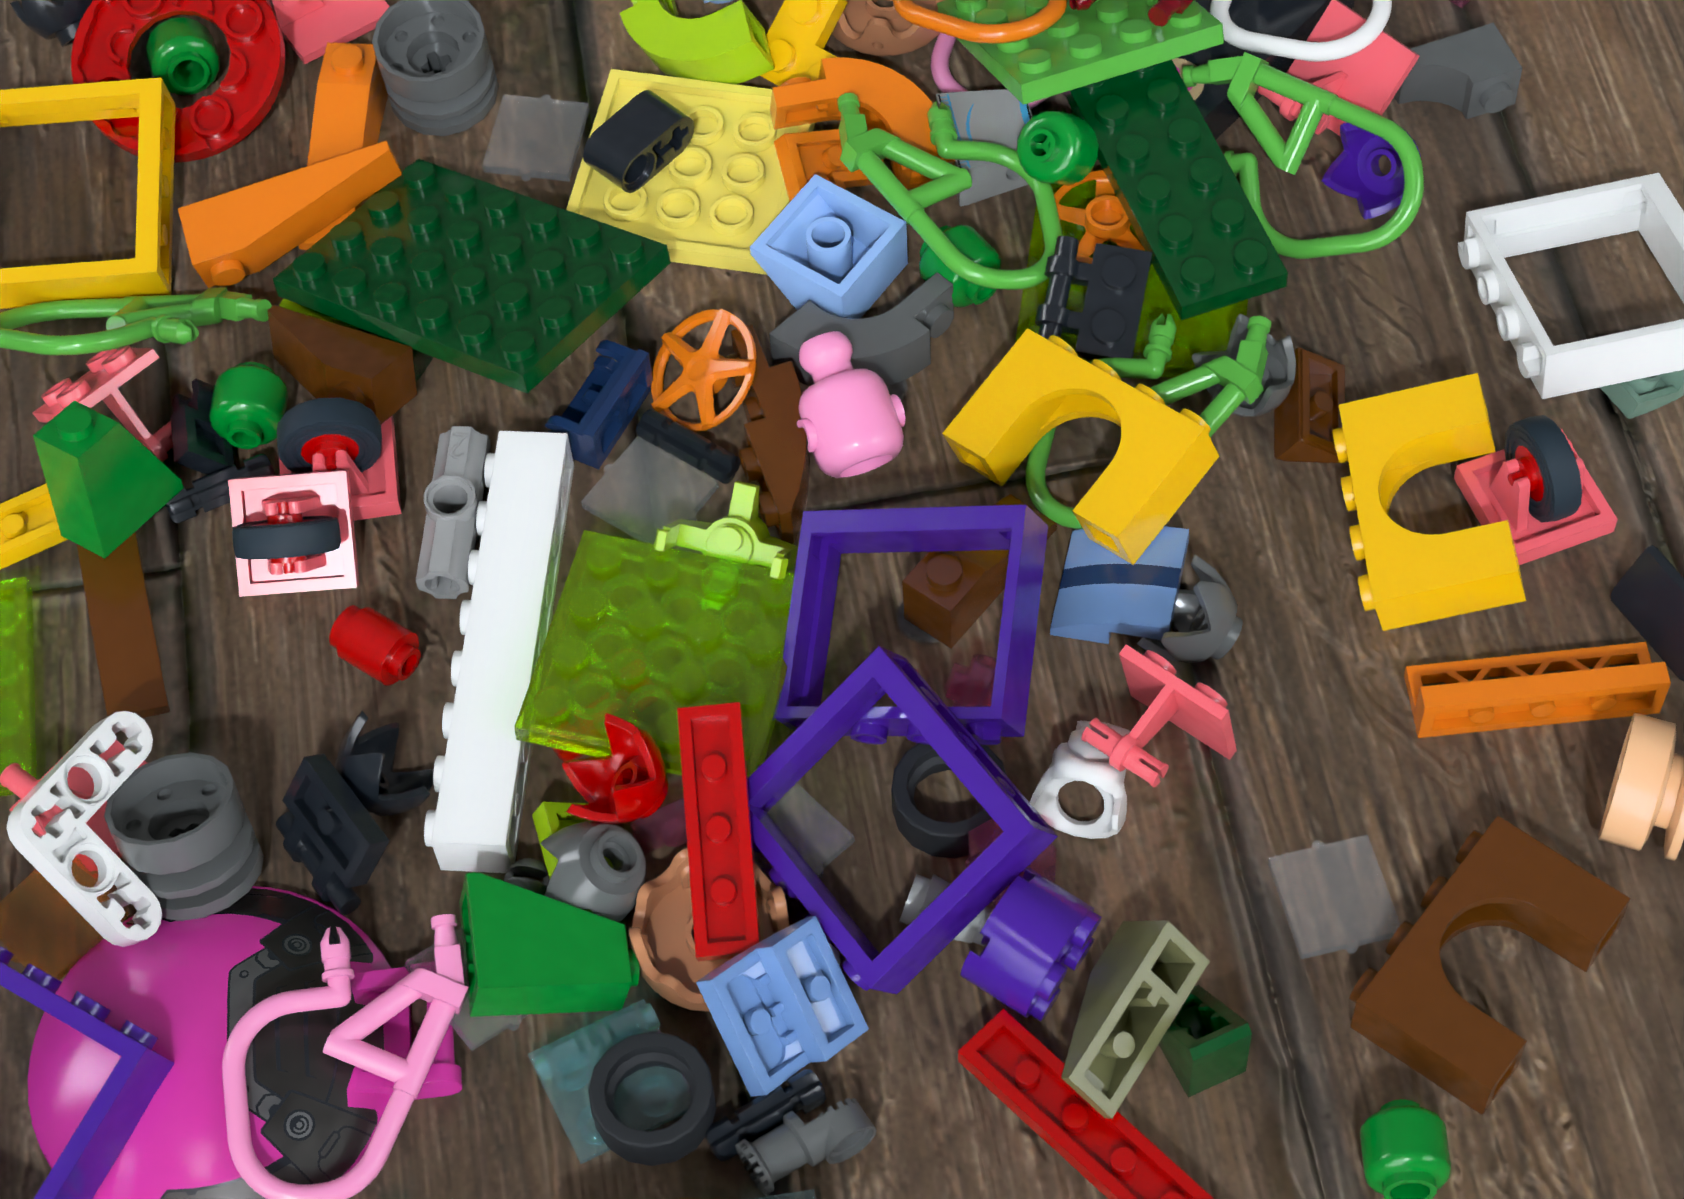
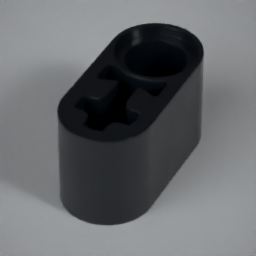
(638, 141)

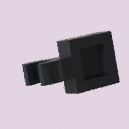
(194, 439)

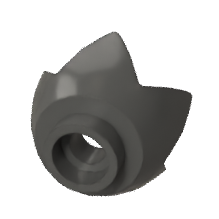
(1277, 376)
(1202, 620)
(584, 876)

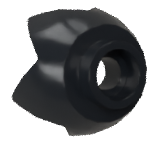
(52, 17)
(368, 770)

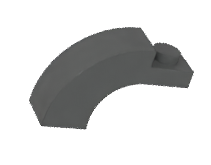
(887, 344)

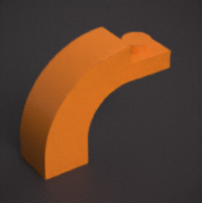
(884, 97)

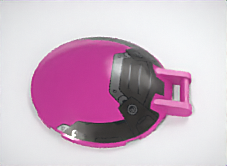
(189, 991)

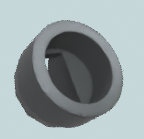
(528, 867)

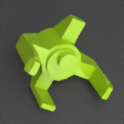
(735, 537)

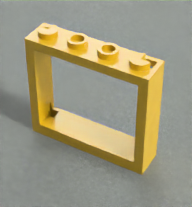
(152, 267)

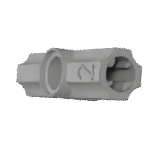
(450, 537)

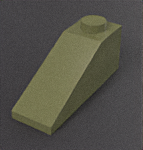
(1129, 1009)

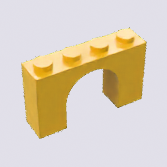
(1048, 384)
(1413, 573)

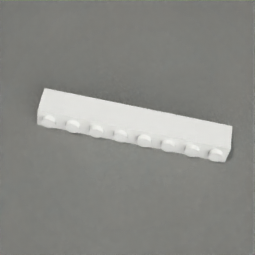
(504, 631)

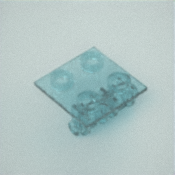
(641, 1100)

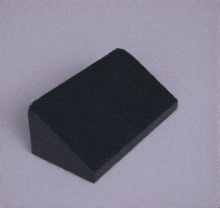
(1654, 604)

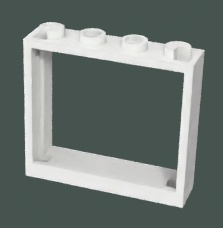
(1566, 219)

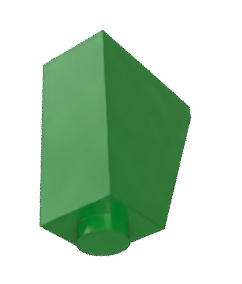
(100, 478)
(539, 953)

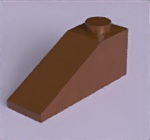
(343, 361)
(956, 587)

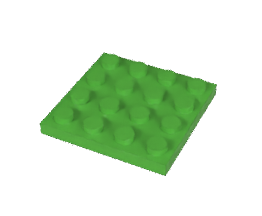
(1083, 44)

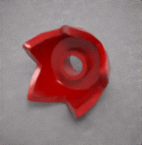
(623, 784)

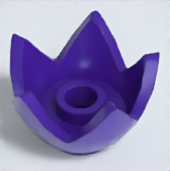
(1358, 172)

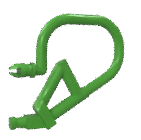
(1245, 76)
(866, 148)
(130, 321)
(1239, 378)

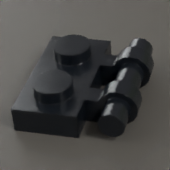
(1112, 301)
(330, 832)

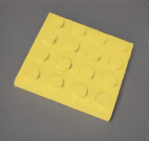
(711, 195)

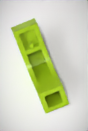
(715, 48)

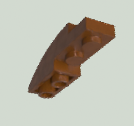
(775, 445)

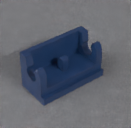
(605, 403)

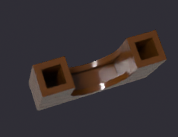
(1500, 882)

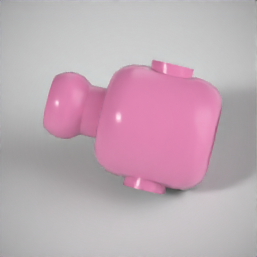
(847, 410)

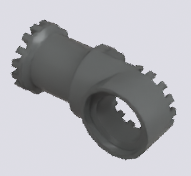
(789, 1146)

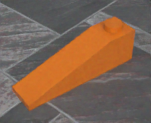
(346, 109)
(265, 220)

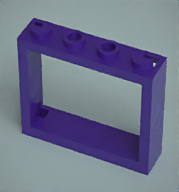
(925, 529)
(1022, 839)
(121, 1099)

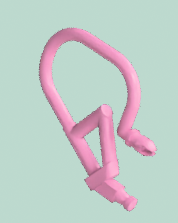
(442, 989)

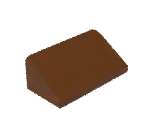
(1310, 411)

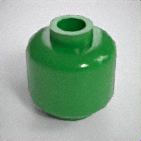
(183, 55)
(1057, 148)
(975, 248)
(248, 405)
(1405, 1151)

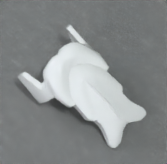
(1082, 762)

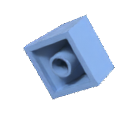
(832, 250)

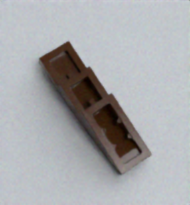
(124, 630)

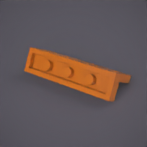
(1537, 698)

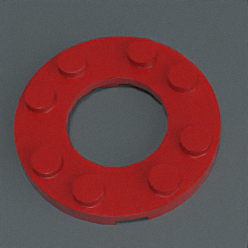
(213, 122)

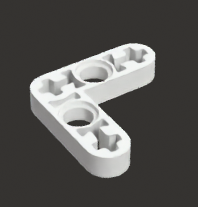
(71, 835)

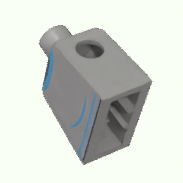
(992, 118)

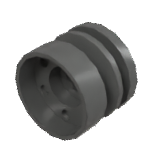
(436, 65)
(186, 834)

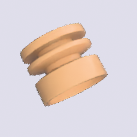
(1646, 788)

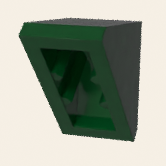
(1206, 1042)

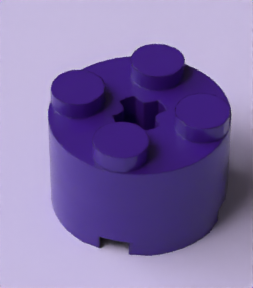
(1030, 943)

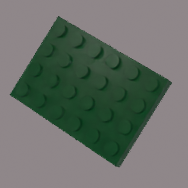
(473, 274)

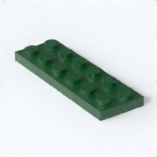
(1178, 190)

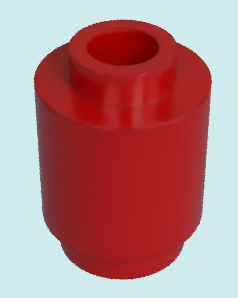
(375, 644)

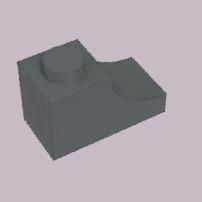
(1465, 71)

